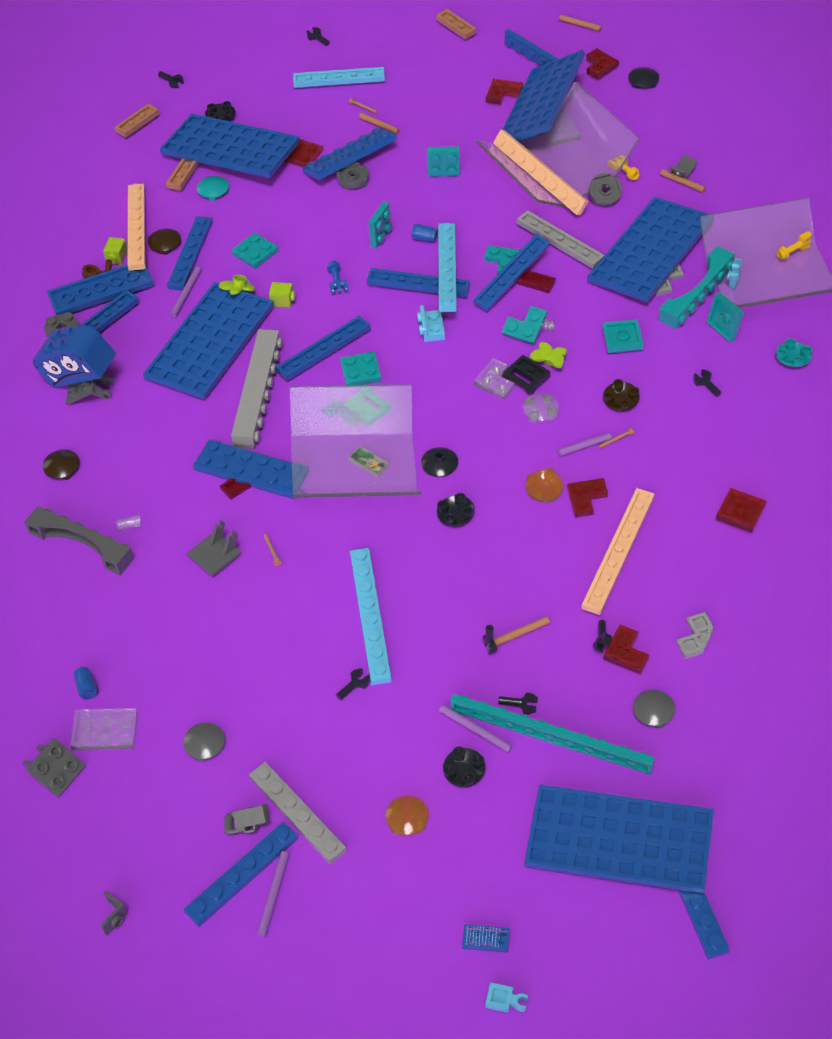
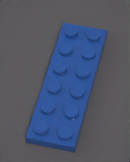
(348, 154)
(98, 289)
(246, 467)

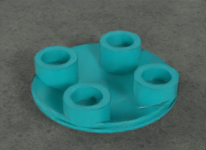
(213, 187)
(794, 353)

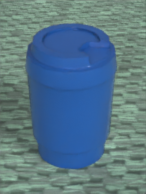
(424, 233)
(85, 683)

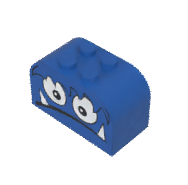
(73, 356)

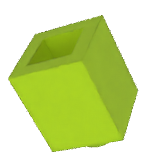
(115, 250)
(282, 294)

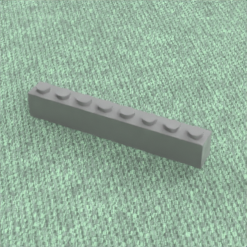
(256, 389)

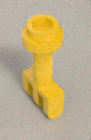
(632, 173)
(802, 244)

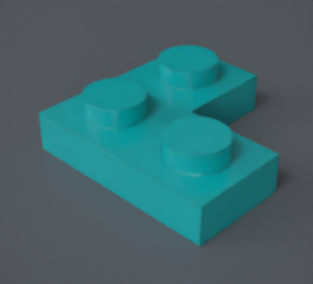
(499, 255)
(526, 330)

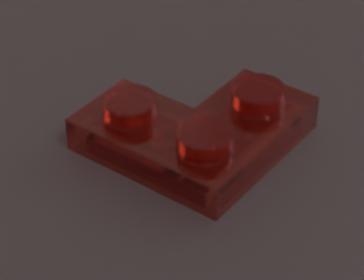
(601, 63)
(502, 87)
(583, 492)
(621, 651)

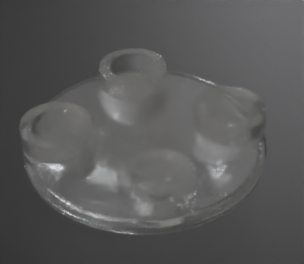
(540, 407)

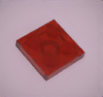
(304, 153)
(741, 510)

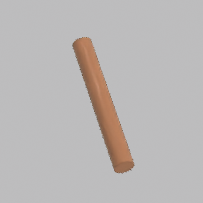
(580, 23)
(365, 117)
(684, 181)
(521, 631)

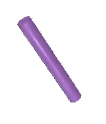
(584, 444)

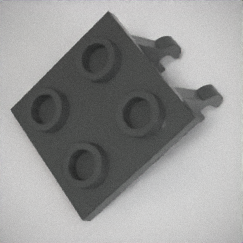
(80, 390)
(215, 551)
(54, 767)

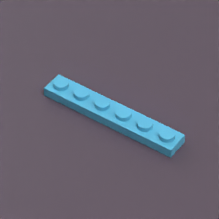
(337, 77)

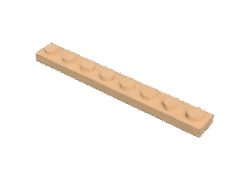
(541, 172)
(136, 227)
(618, 551)

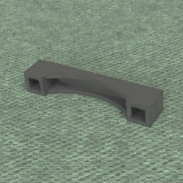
(45, 523)

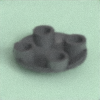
(654, 708)
(204, 741)

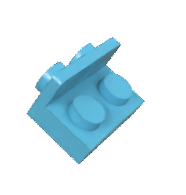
(431, 325)

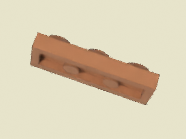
(456, 24)
(136, 120)
(181, 174)

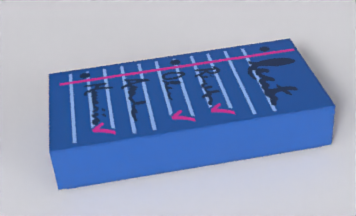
(486, 938)

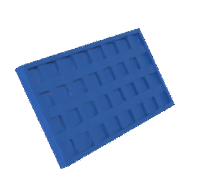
(542, 97)
(230, 145)
(649, 249)
(208, 341)
(620, 838)

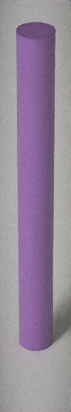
(185, 292)
(475, 728)
(272, 896)

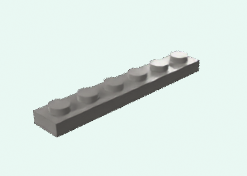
(560, 239)
(297, 813)

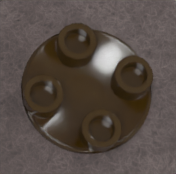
(164, 240)
(621, 395)
(61, 464)

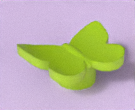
(237, 285)
(548, 355)

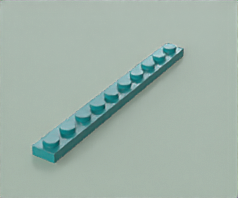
(556, 735)

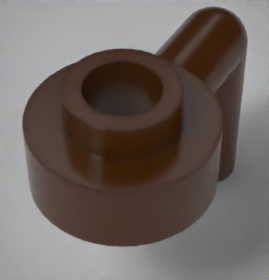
(91, 270)

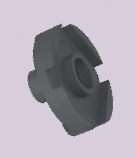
(360, 177)
(596, 186)
(59, 321)

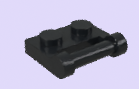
(528, 369)

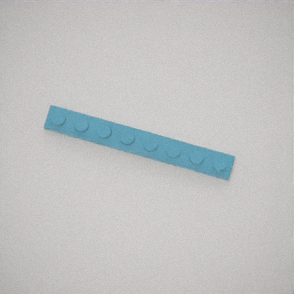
(447, 267)
(370, 617)

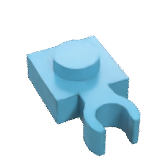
(734, 274)
(502, 997)

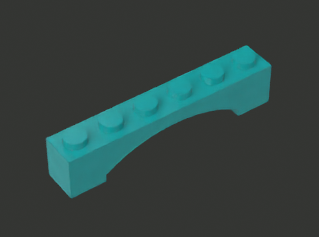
(675, 311)

